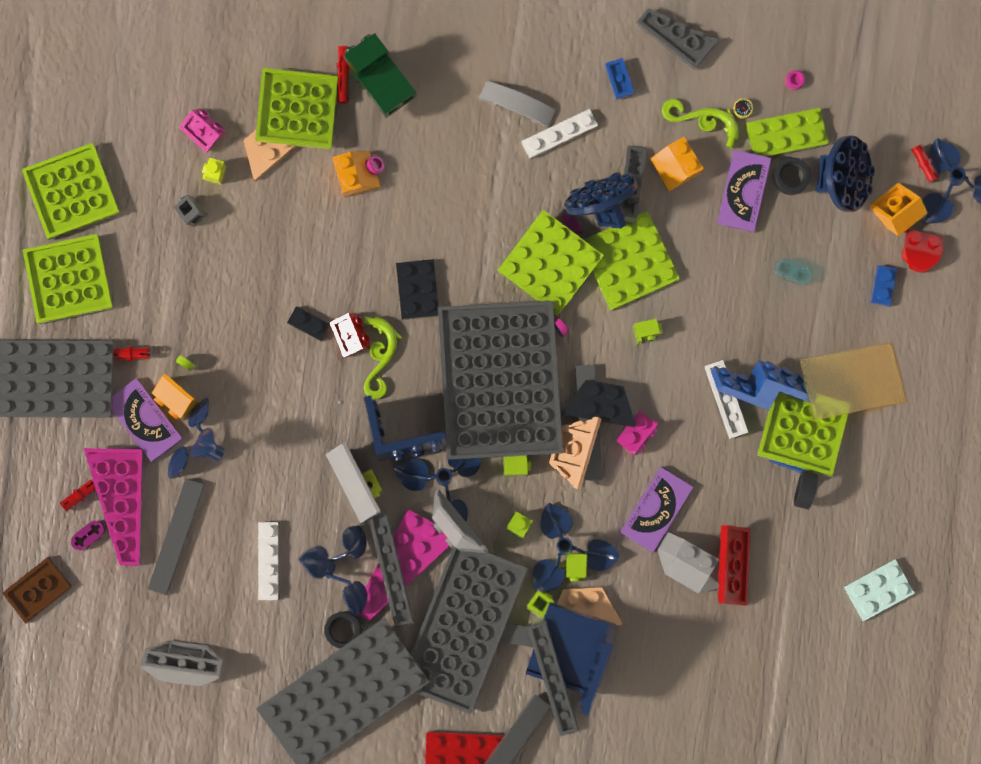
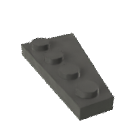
(681, 40)

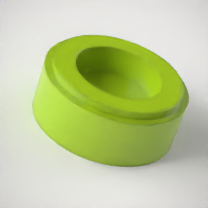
(185, 363)

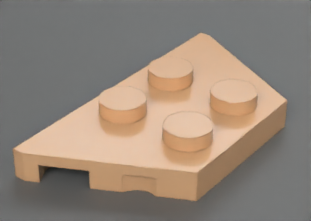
(264, 155)
(577, 448)
(590, 602)

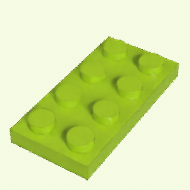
(787, 133)

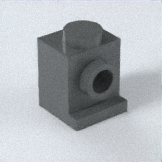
(189, 216)

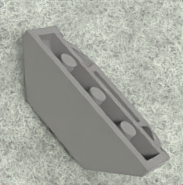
(454, 526)
(688, 564)
(182, 663)

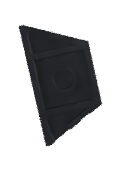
(601, 401)

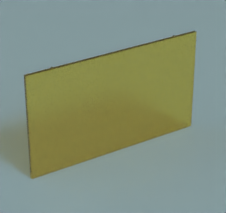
(852, 381)

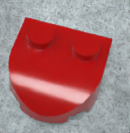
(922, 250)

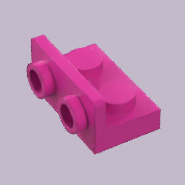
(202, 129)
(633, 438)

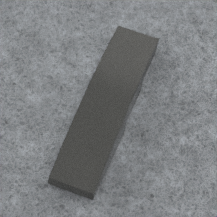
(635, 165)

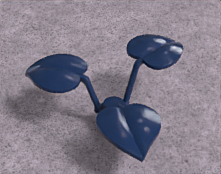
(946, 158)
(204, 446)
(415, 471)
(556, 522)
(318, 566)

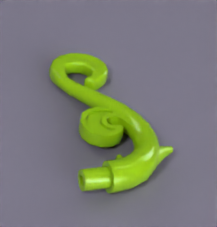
(706, 126)
(392, 335)

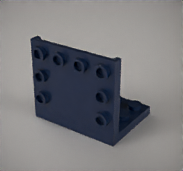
(403, 448)
(581, 650)

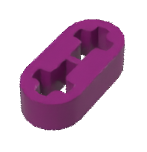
(85, 532)

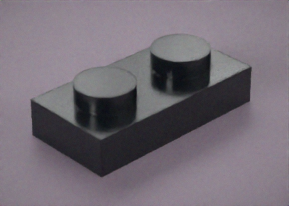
(308, 323)

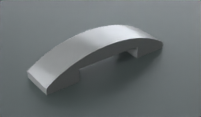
(517, 102)

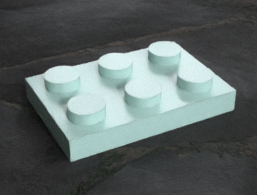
(879, 590)

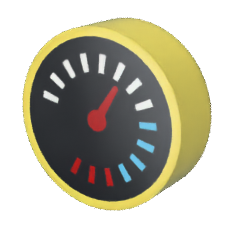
(742, 108)

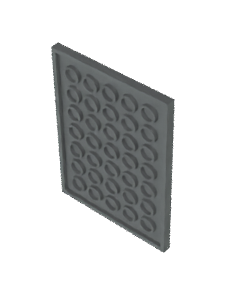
(500, 380)

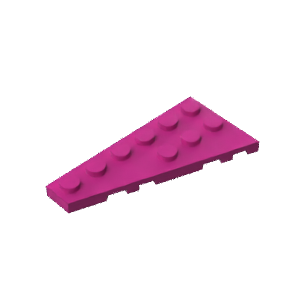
(118, 487)
(416, 547)

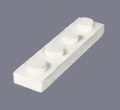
(559, 134)
(727, 406)
(268, 561)

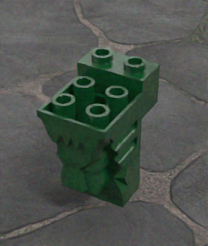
(379, 75)

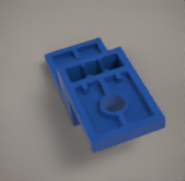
(762, 385)

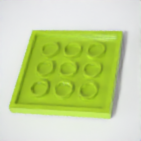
(296, 108)
(70, 191)
(550, 262)
(632, 262)
(67, 278)
(798, 439)

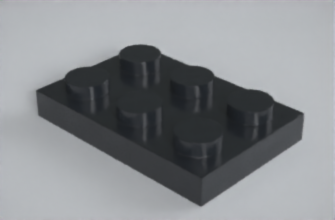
(417, 289)

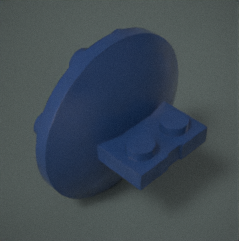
(845, 173)
(603, 199)

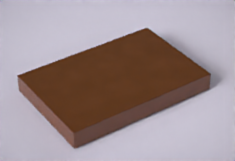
(37, 590)

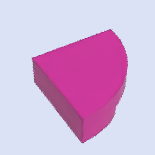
(571, 224)

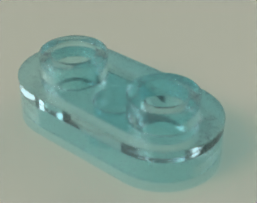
(792, 272)

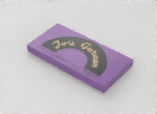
(743, 191)
(144, 420)
(656, 509)

